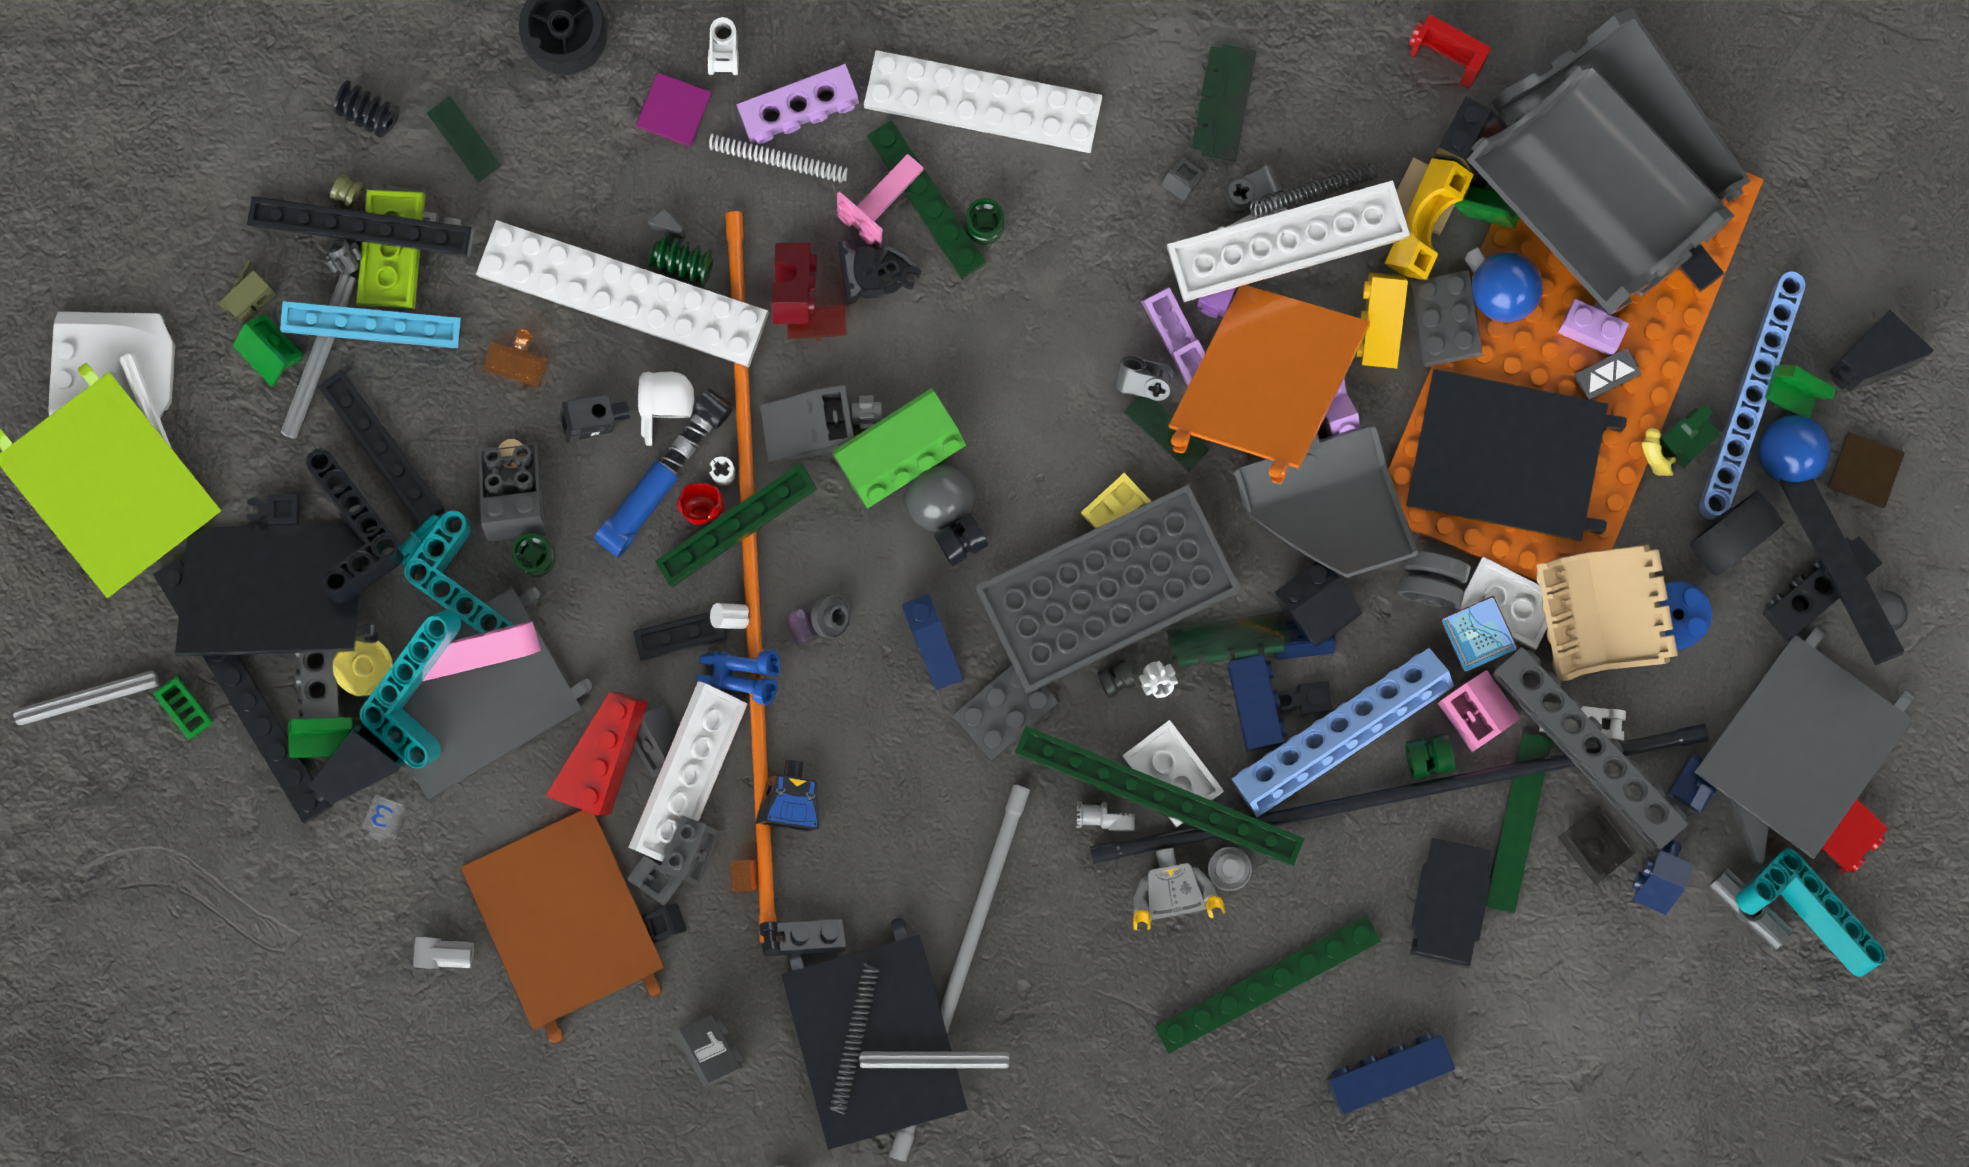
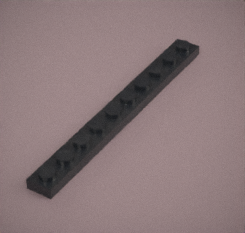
(253, 712)

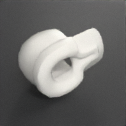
(663, 397)

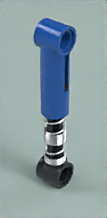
(620, 529)

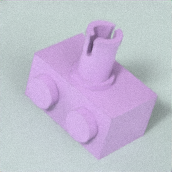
(1593, 327)

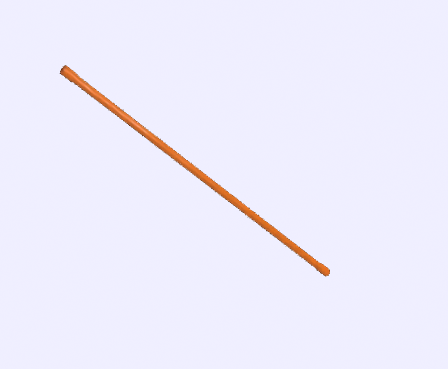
(735, 238)

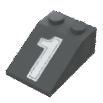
(709, 1049)

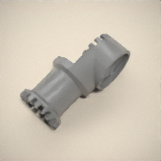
(1097, 815)

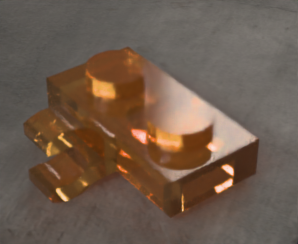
(516, 362)

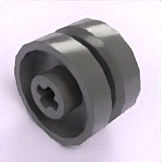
(1434, 580)

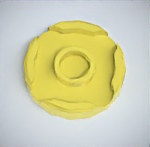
(362, 670)

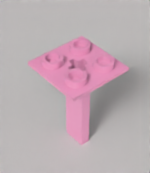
(877, 201)

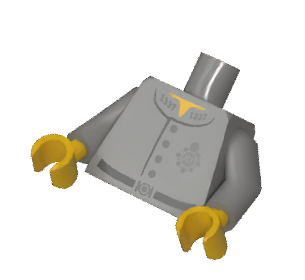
(1173, 891)

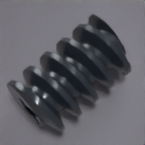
(364, 111)

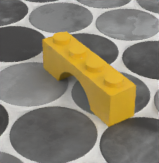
(1441, 187)

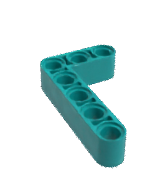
(435, 578)
(405, 685)
(1817, 906)

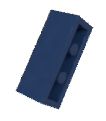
(1256, 702)

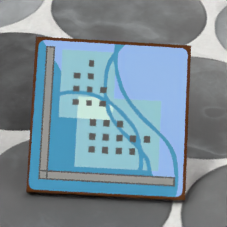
(1478, 634)

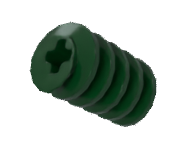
(682, 259)

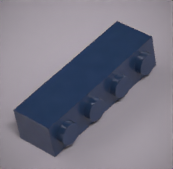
(1390, 1074)

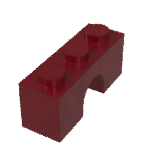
(793, 283)

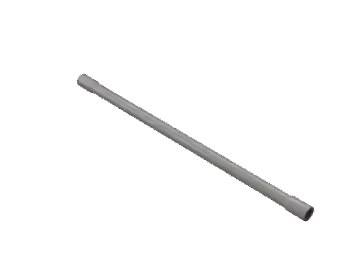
(1013, 811)

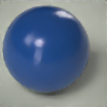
(1507, 287)
(1794, 449)

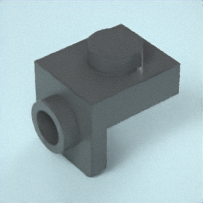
(650, 879)

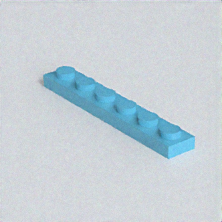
(370, 325)

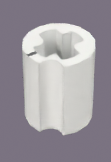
(722, 471)
(729, 616)

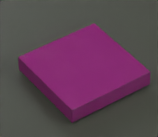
(674, 109)

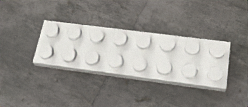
(983, 101)
(1288, 241)

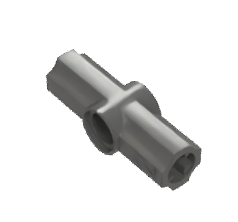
(1764, 923)

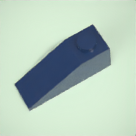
(932, 642)

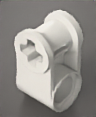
(723, 53)

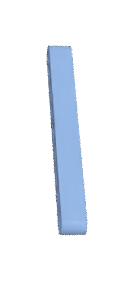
(1752, 381)

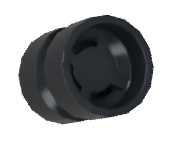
(961, 539)

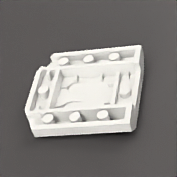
(100, 343)

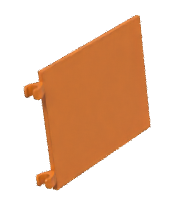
(1268, 377)

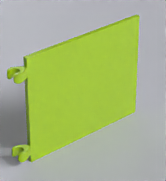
(107, 483)

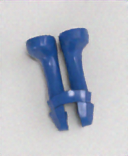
(765, 664)

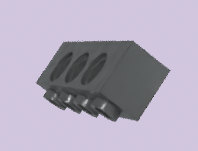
(307, 678)

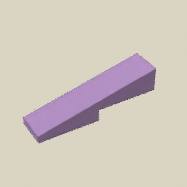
(1174, 332)

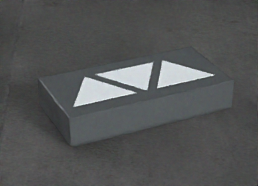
(1607, 374)

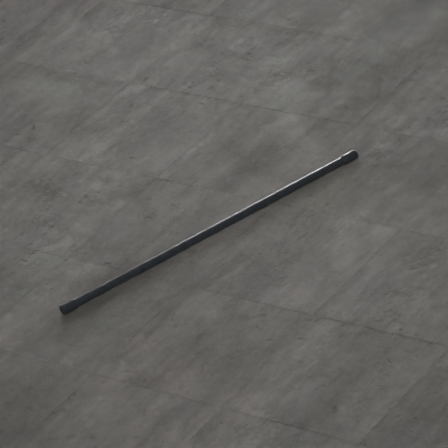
(1680, 737)

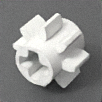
(1158, 679)

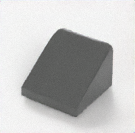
(1182, 179)
(666, 223)

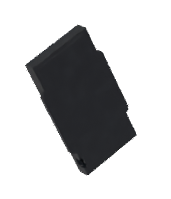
(1450, 903)

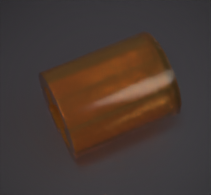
(743, 876)

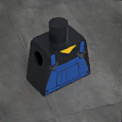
(790, 800)

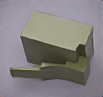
(247, 295)

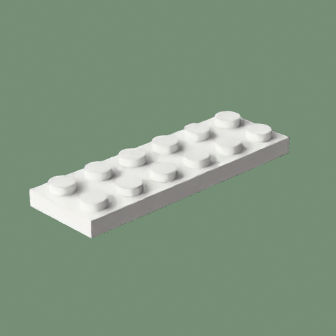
(688, 768)

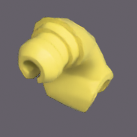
(1652, 450)

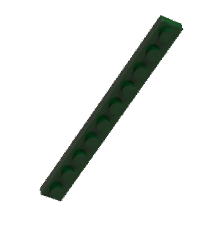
(1159, 796)

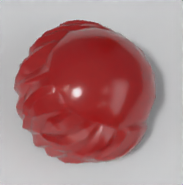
(700, 503)

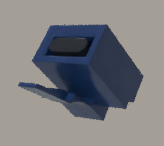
(1690, 788)

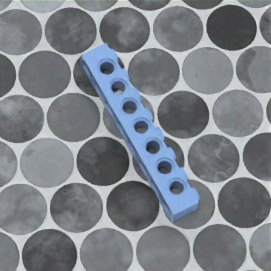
(1335, 745)

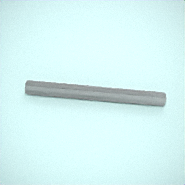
(315, 364)

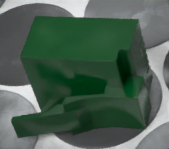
(1690, 435)

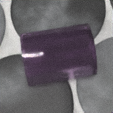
(801, 626)

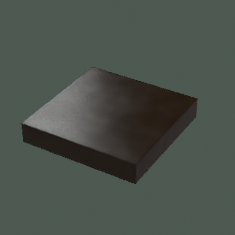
(1866, 470)

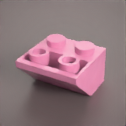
(1479, 710)

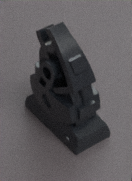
(870, 269)

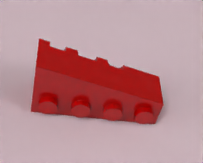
(600, 758)

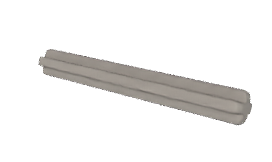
(86, 697)
(881, 1059)

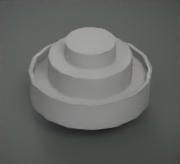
(1229, 869)

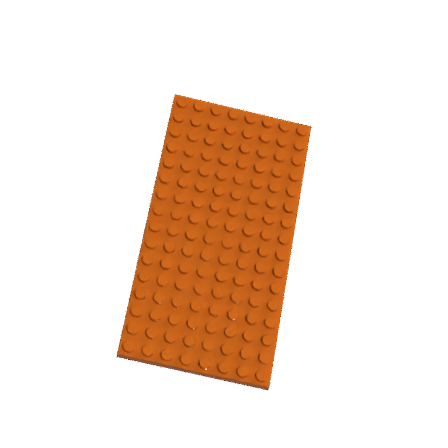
(1535, 356)

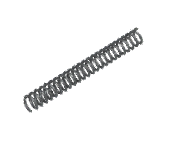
(1287, 202)
(853, 1037)

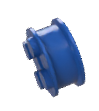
(1693, 610)

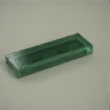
(464, 139)
(1155, 423)

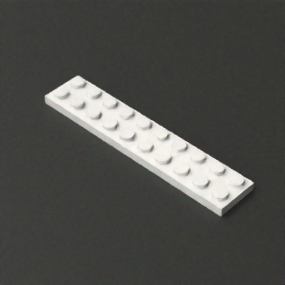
(622, 293)

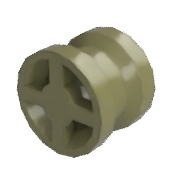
(347, 191)

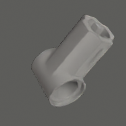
(435, 953)

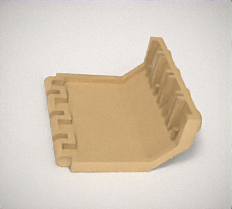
(1606, 611)

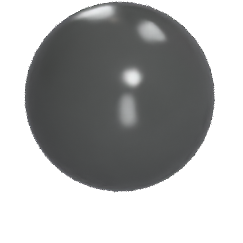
(939, 497)

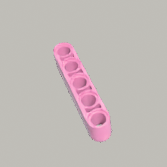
(485, 650)

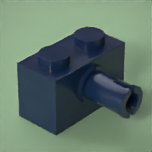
(1662, 879)

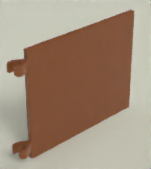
(563, 920)

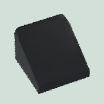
(665, 922)

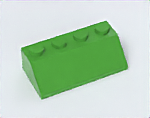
(899, 448)

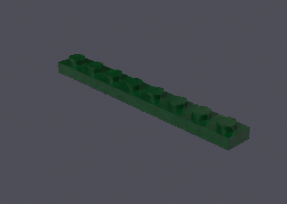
(1267, 984)

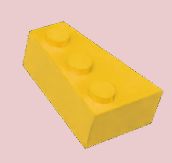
(1385, 310)

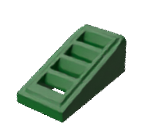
(174, 714)

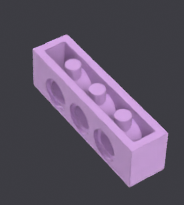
(807, 90)

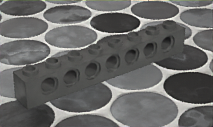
(1656, 833)

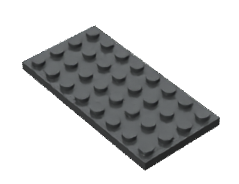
(1107, 589)

